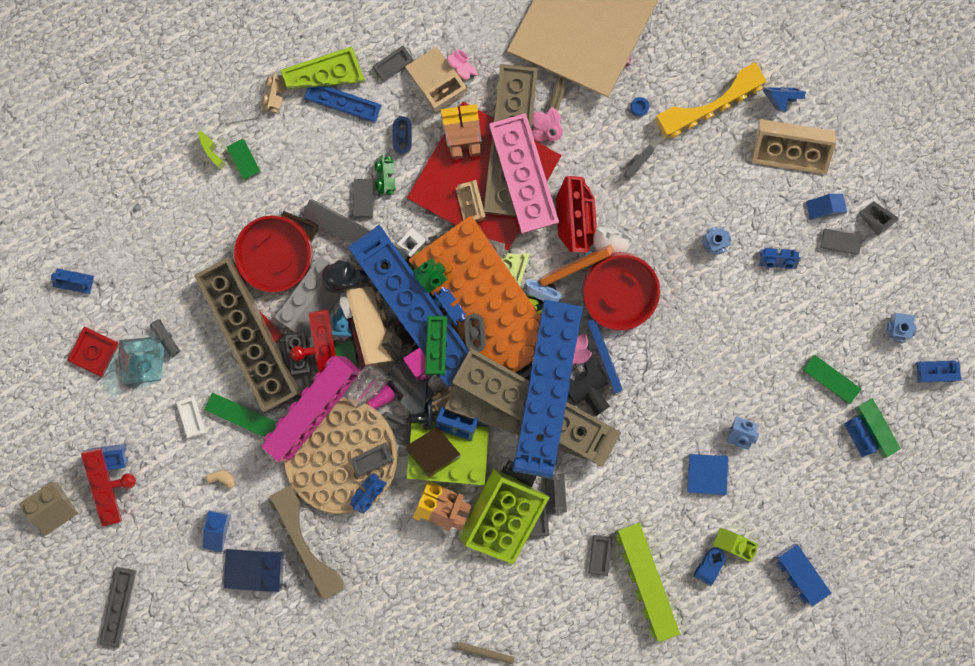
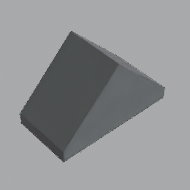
(878, 218)

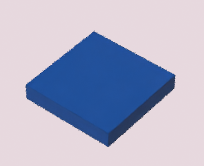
(707, 474)

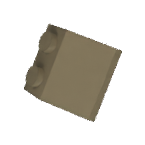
(48, 508)

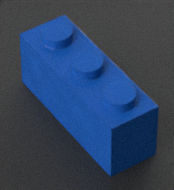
(802, 575)

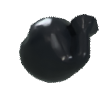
(342, 277)

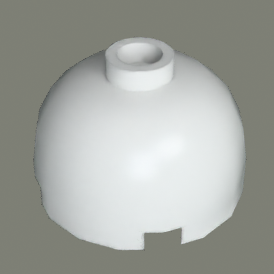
(606, 236)

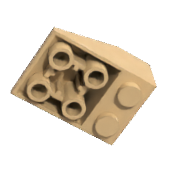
(436, 79)

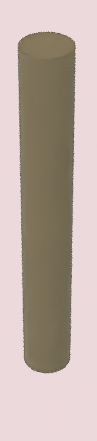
(485, 653)

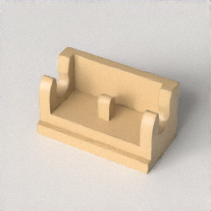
(470, 201)

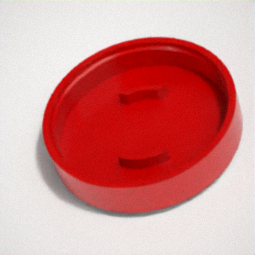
(273, 253)
(620, 291)

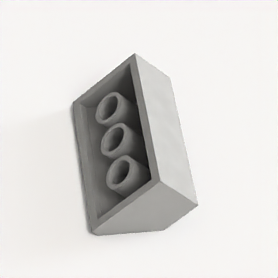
(307, 297)

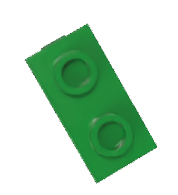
(383, 167)

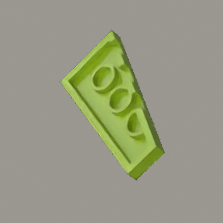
(328, 70)

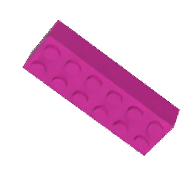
(311, 408)

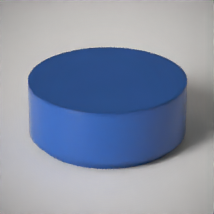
(639, 107)

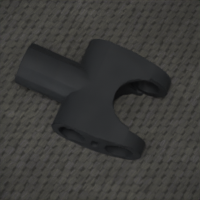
(590, 388)

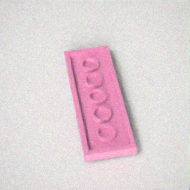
(523, 173)

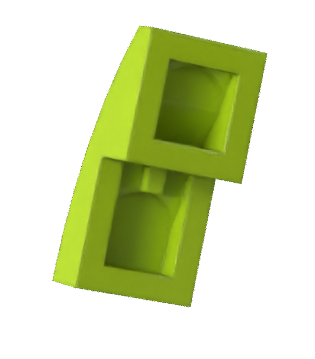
(209, 146)

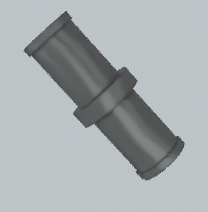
(165, 337)

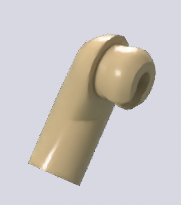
(222, 476)

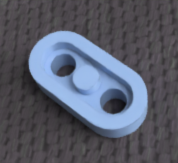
(536, 289)

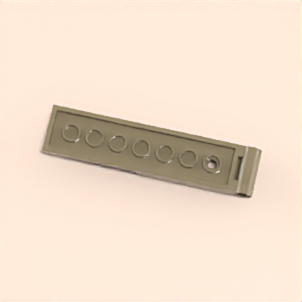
(508, 393)

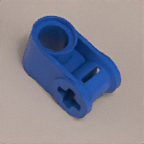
(708, 570)

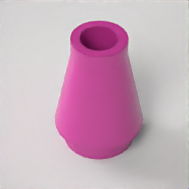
(384, 397)

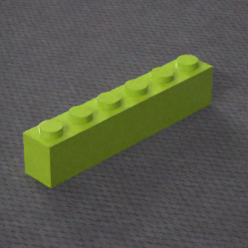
(648, 582)

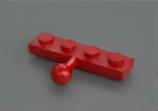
(322, 340)
(103, 487)

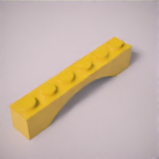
(676, 119)

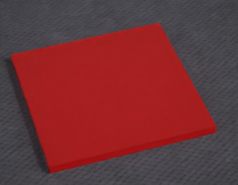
(441, 176)

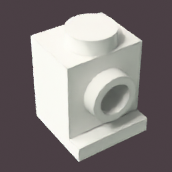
(412, 237)

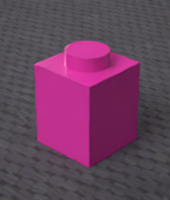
(416, 363)

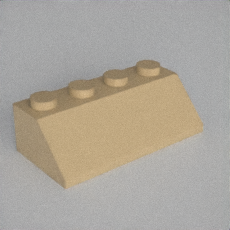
(793, 146)
(369, 324)

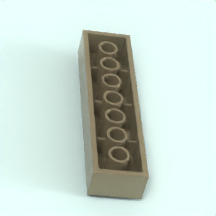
(247, 335)

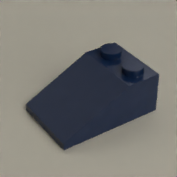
(254, 570)

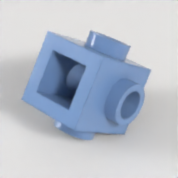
(716, 247)
(901, 327)
(743, 433)

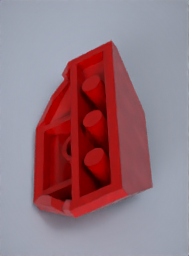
(576, 214)

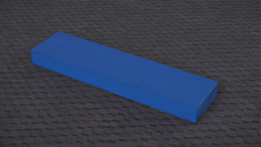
(344, 102)
(605, 356)

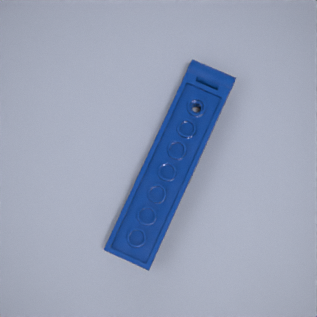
(405, 295)
(547, 389)

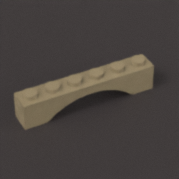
(325, 578)

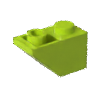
(736, 544)

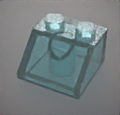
(140, 360)

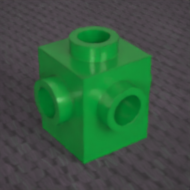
(431, 274)

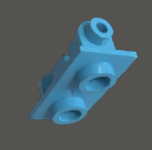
(340, 324)

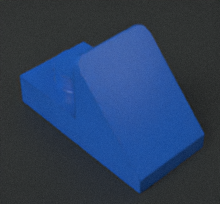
(780, 95)

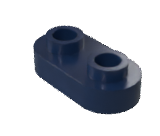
(402, 136)

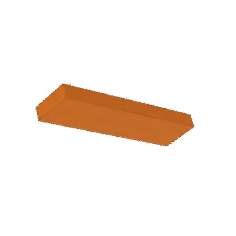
(577, 265)

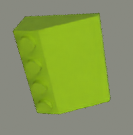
(467, 469)
(503, 517)

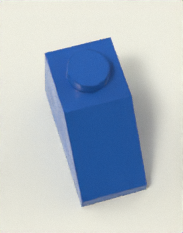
(215, 530)

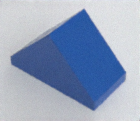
(826, 206)

